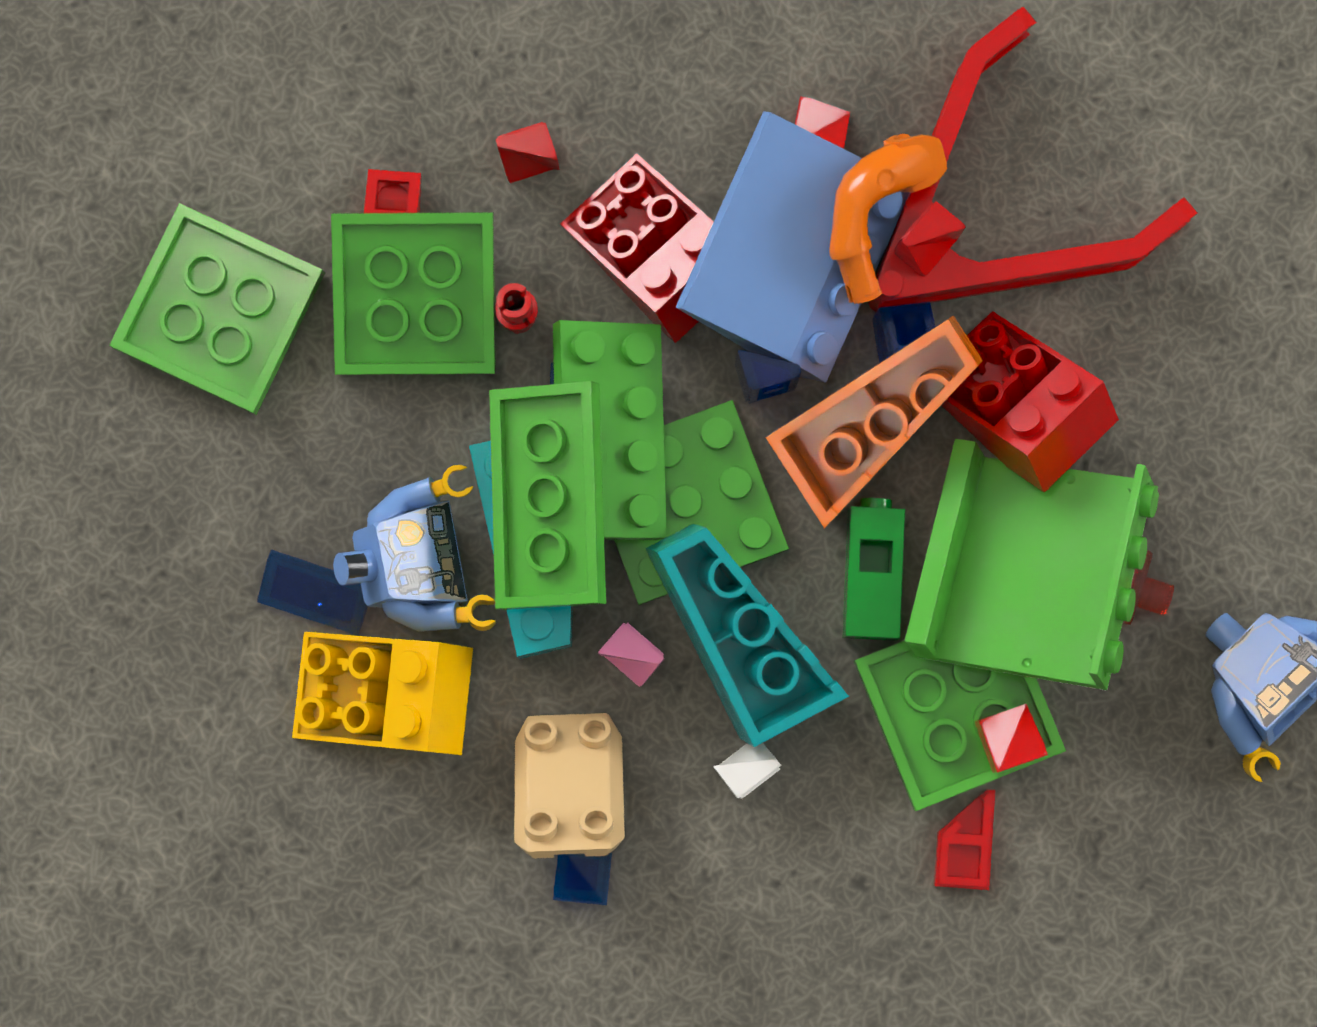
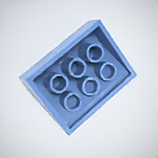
(767, 256)

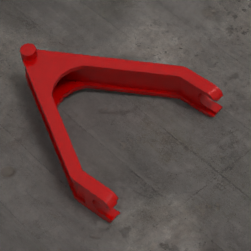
(962, 277)

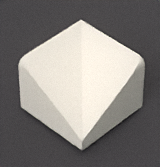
(747, 769)

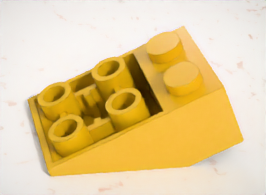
(383, 692)

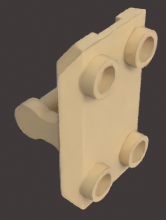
(569, 785)

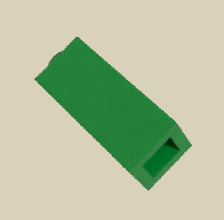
(873, 570)

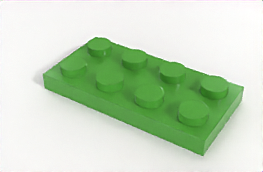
(629, 375)
(547, 496)

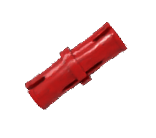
(519, 299)

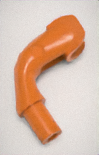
(899, 165)

